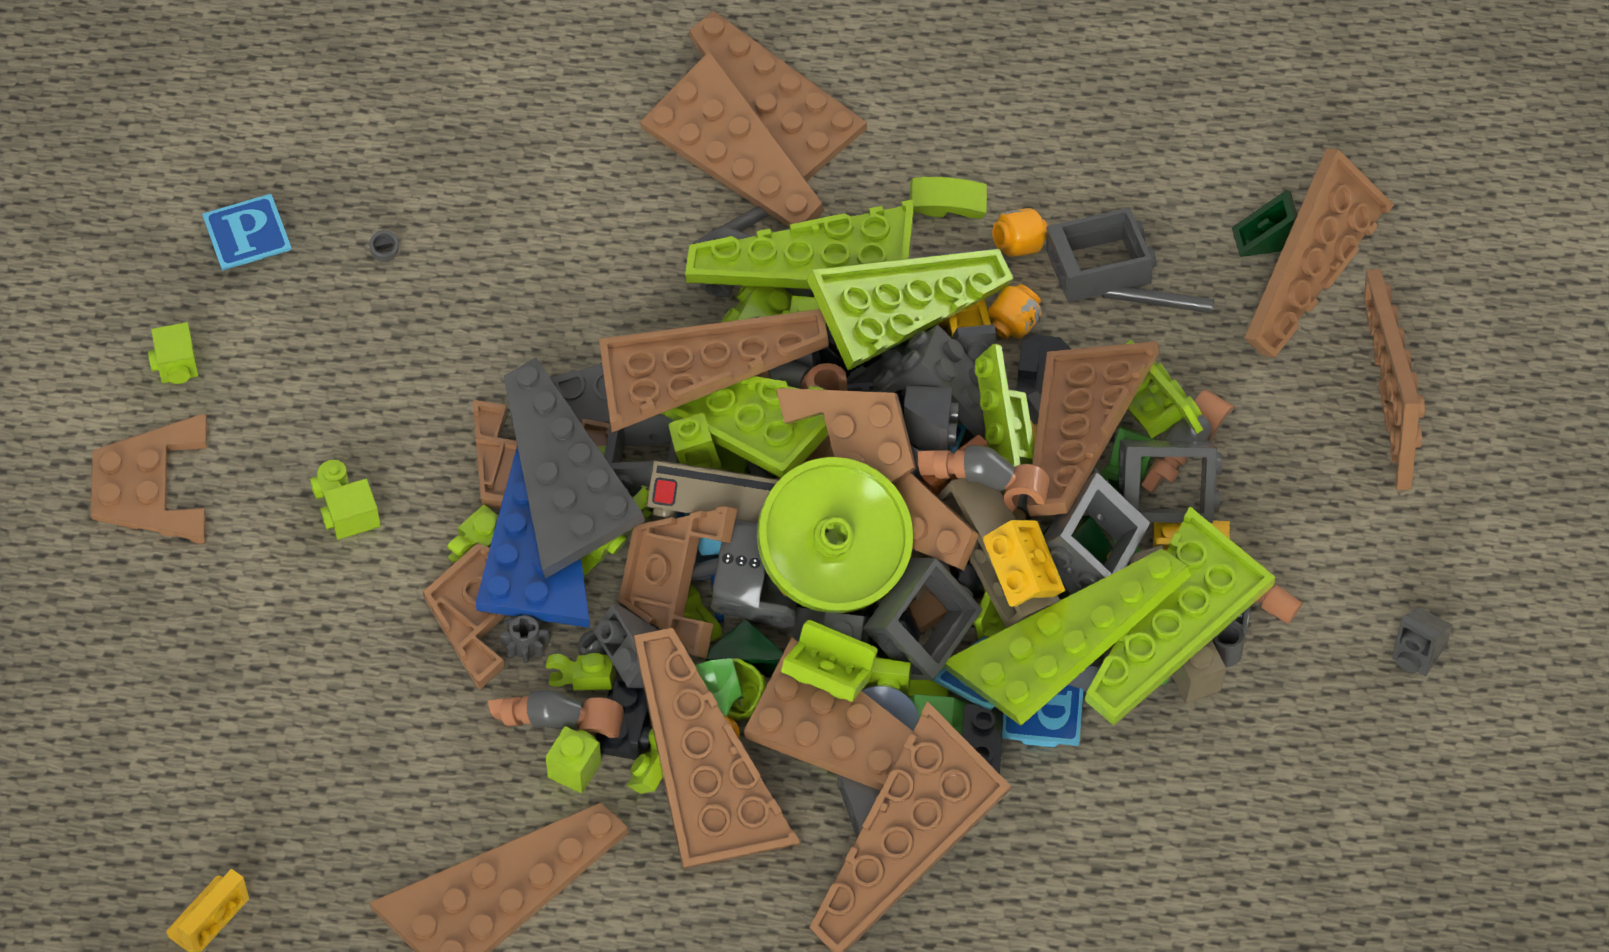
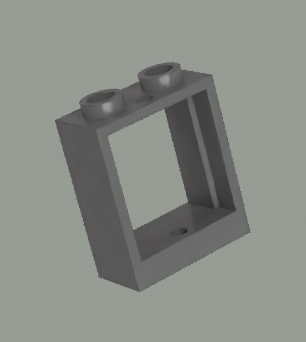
(1093, 231)
(649, 431)
(1130, 468)
(1113, 515)
(899, 643)

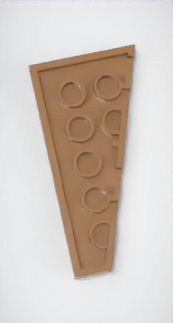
(1321, 244)
(1398, 385)
(1079, 411)

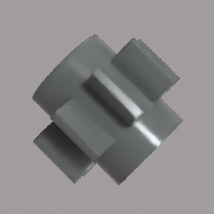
(527, 646)

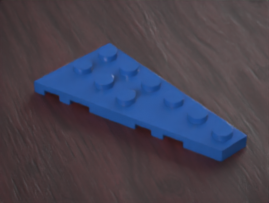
(513, 570)

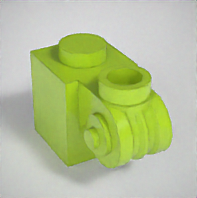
(348, 506)

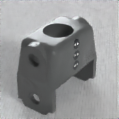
(743, 584)

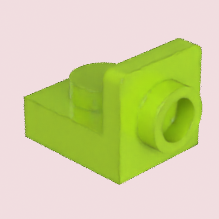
(694, 442)

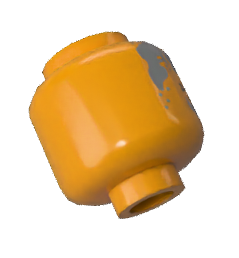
(1019, 232)
(1015, 311)

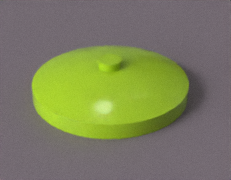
(834, 535)

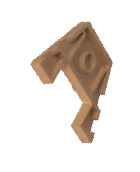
(859, 426)
(497, 454)
(132, 481)
(661, 572)
(454, 606)

